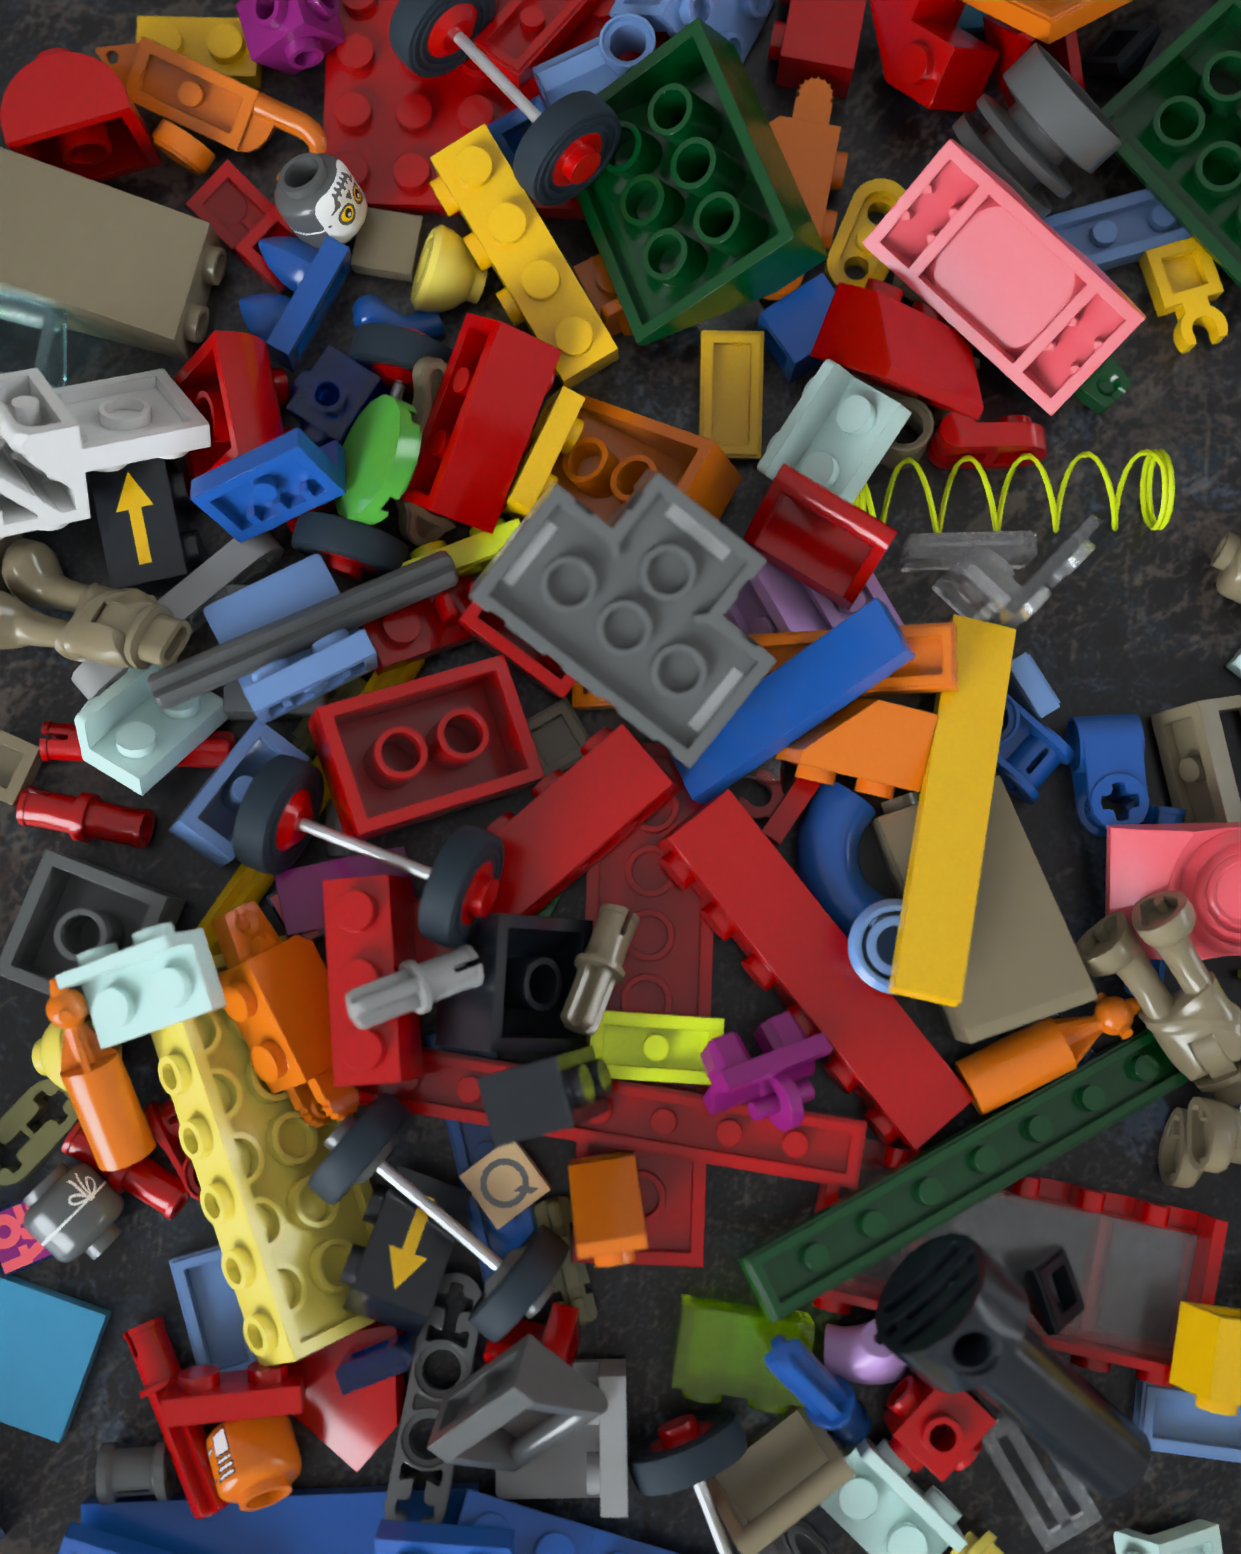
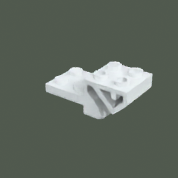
(80, 428)

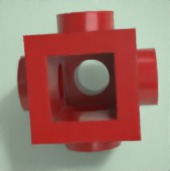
(935, 1426)

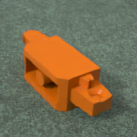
(813, 159)
(283, 1011)

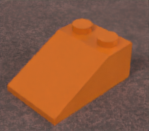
(622, 445)

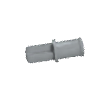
(413, 987)

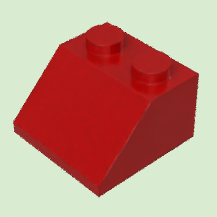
(900, 347)

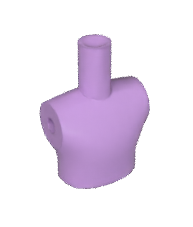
(859, 1355)

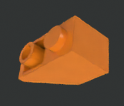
(870, 741)
(607, 1208)

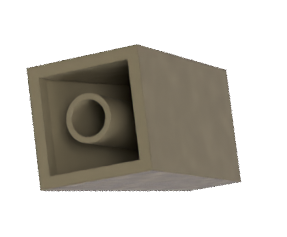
(106, 257)
(1020, 946)

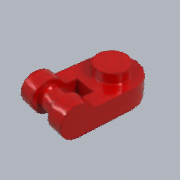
(990, 443)

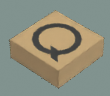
(505, 1182)

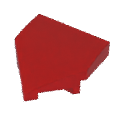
(353, 1422)

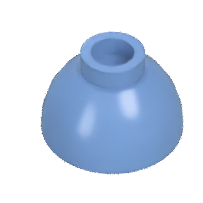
(874, 941)

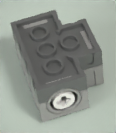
(635, 607)

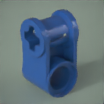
(1028, 753)
(1109, 764)

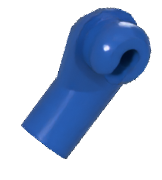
(371, 309)

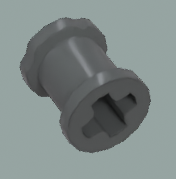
(134, 1472)

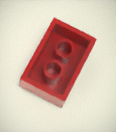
(425, 748)

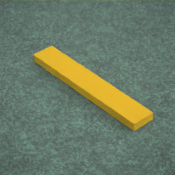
(953, 819)

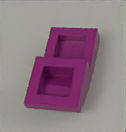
(302, 887)

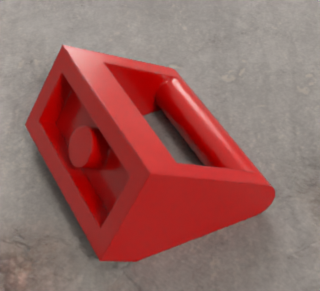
(818, 536)

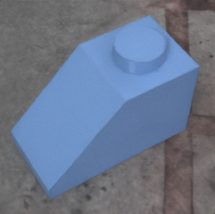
(211, 814)

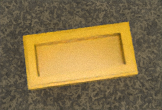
(732, 391)

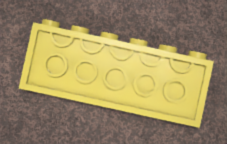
(254, 1172)

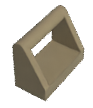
(1198, 760)
(779, 1479)

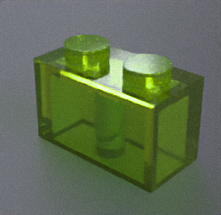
(723, 1352)

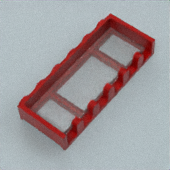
(1125, 1251)

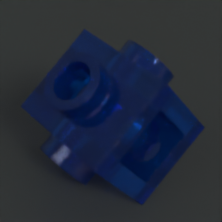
(332, 396)

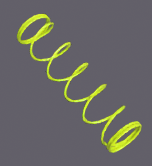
(1152, 456)

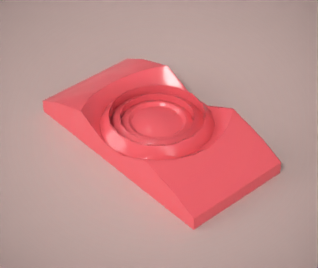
(1003, 277)
(1185, 858)

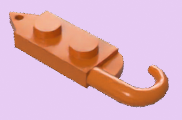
(206, 98)

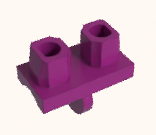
(772, 1076)

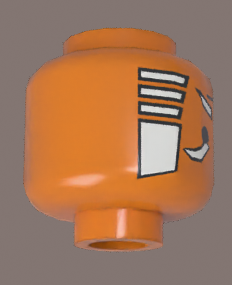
(254, 1460)

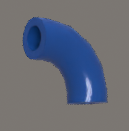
(830, 853)

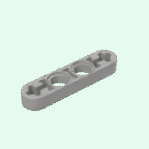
(231, 565)

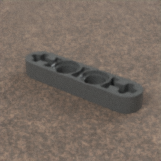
(425, 1400)

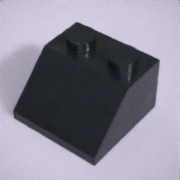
(523, 987)

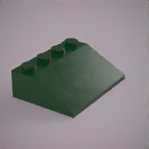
(1186, 131)
(697, 192)

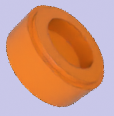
(182, 148)

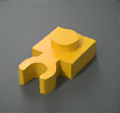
(1184, 282)

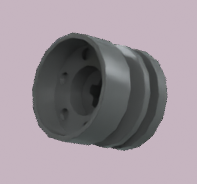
(1040, 130)

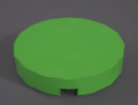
(379, 459)

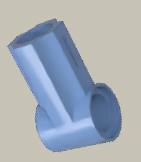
(595, 62)

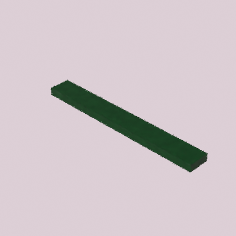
(957, 1174)

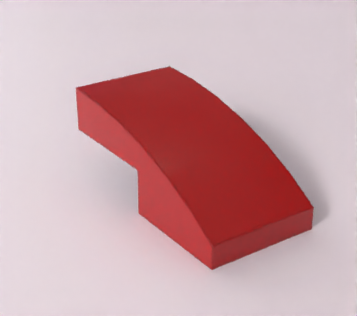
(240, 218)

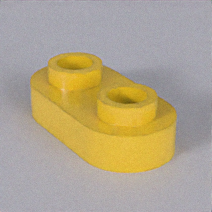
(847, 248)

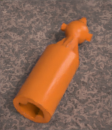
(1040, 1052)
(98, 1086)

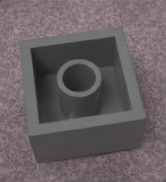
(75, 910)

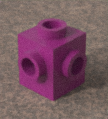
(290, 32)

